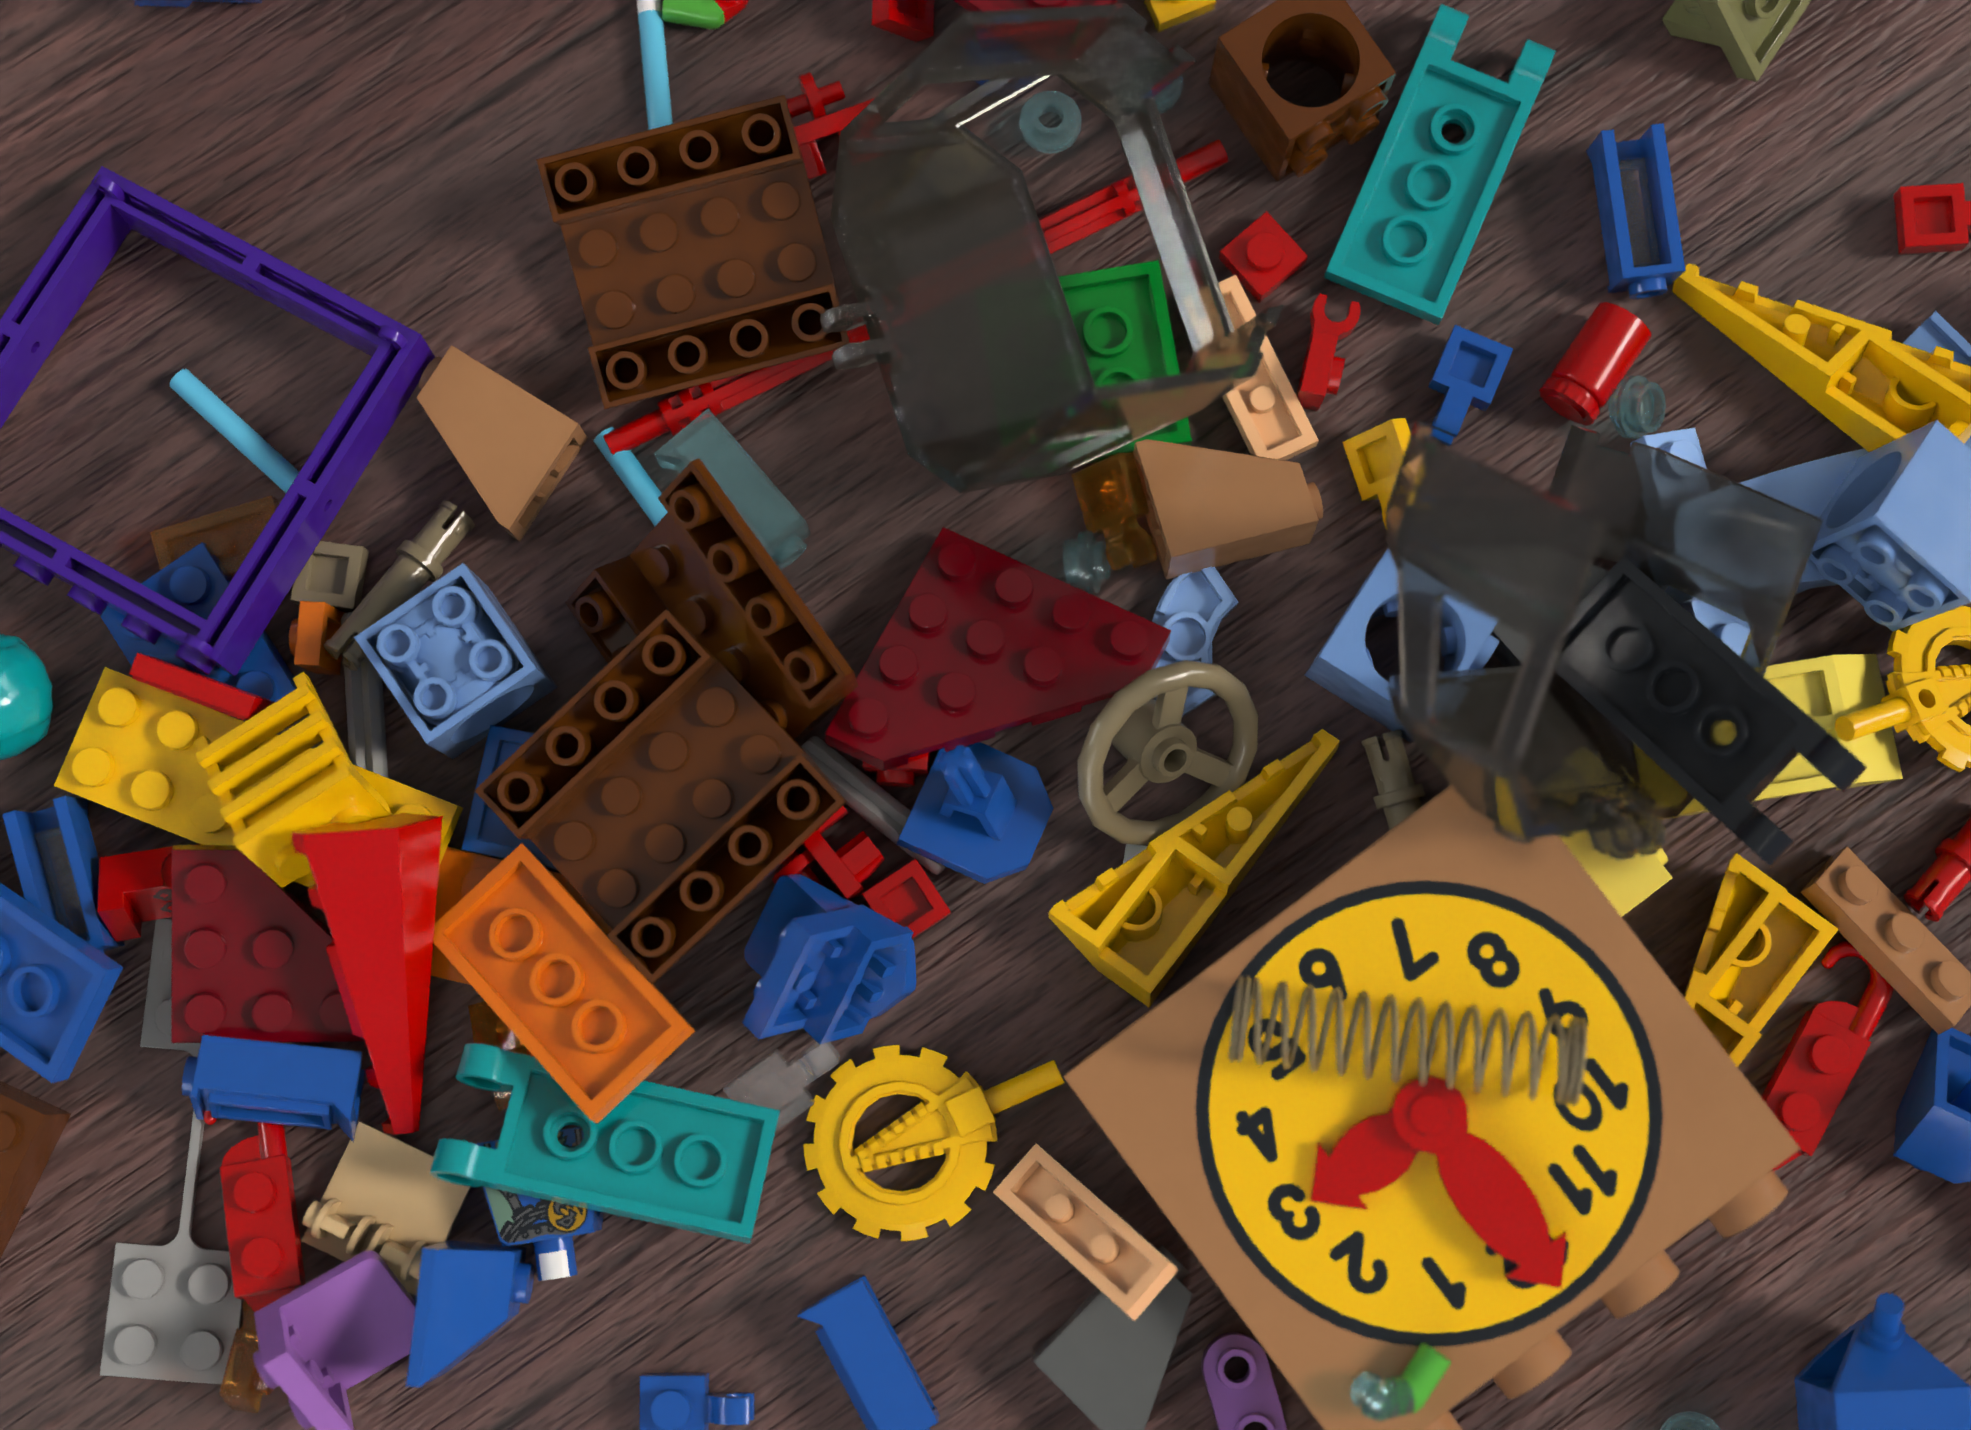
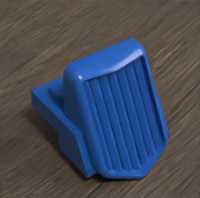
(824, 963)

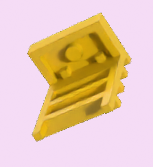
(303, 795)

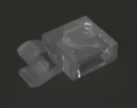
(782, 1084)

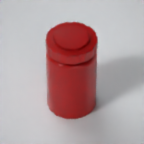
(1595, 363)

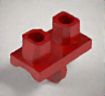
(822, 125)
(846, 867)

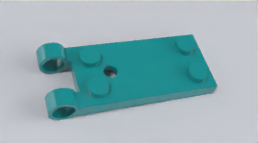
(1430, 194)
(651, 1159)

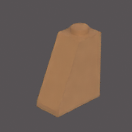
(500, 436)
(1222, 505)

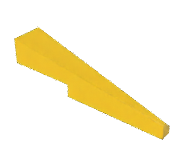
(1839, 363)
(1751, 956)

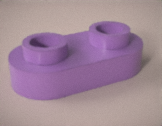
(1246, 1399)

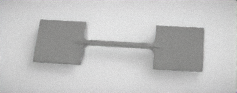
(175, 1301)

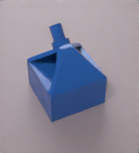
(1880, 1380)

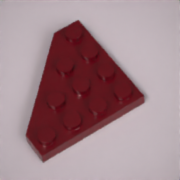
(984, 651)

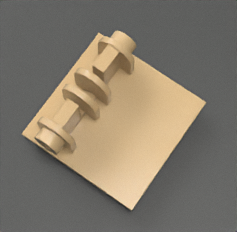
(384, 1204)

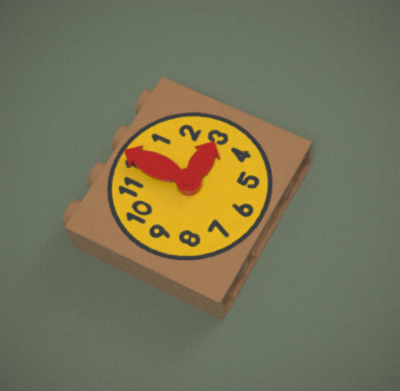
(1429, 1214)

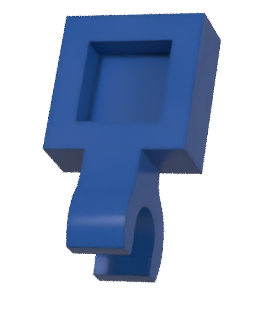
(1467, 376)
(685, 1403)

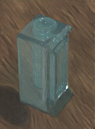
(745, 484)

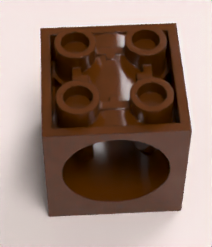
(1312, 31)

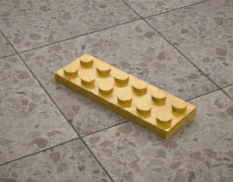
(141, 761)

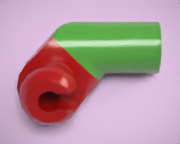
(701, 13)

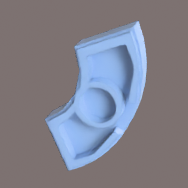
(1192, 611)

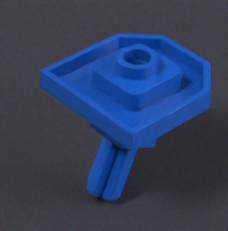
(978, 813)

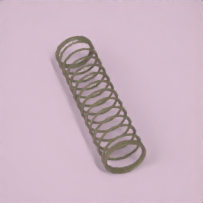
(1570, 1050)

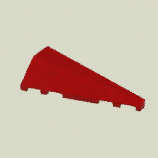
(381, 908)

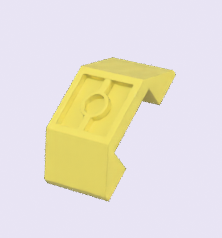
(1824, 691)

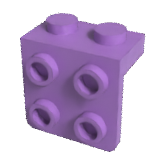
(334, 1337)

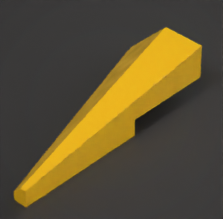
(1156, 906)

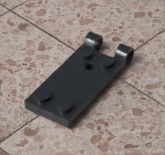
(1670, 687)

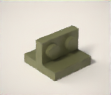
(1745, 29)

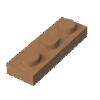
(1891, 939)

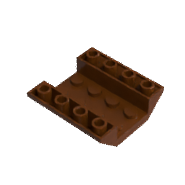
(694, 250)
(728, 594)
(662, 794)

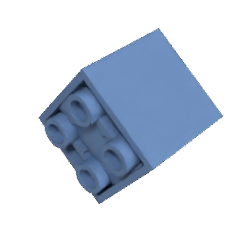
(1902, 529)
(455, 662)
(1346, 663)

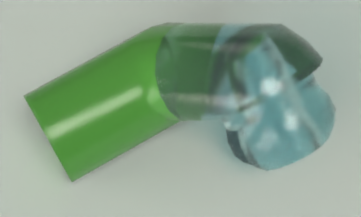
(1403, 1393)

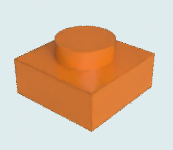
(309, 632)

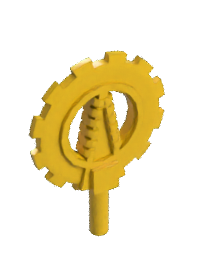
(1923, 697)
(951, 1120)

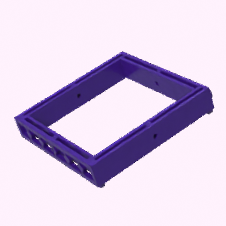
(45, 310)

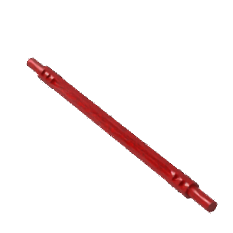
(1059, 229)

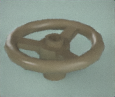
(1162, 747)

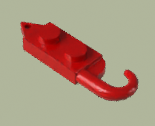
(1824, 1058)
(261, 1217)

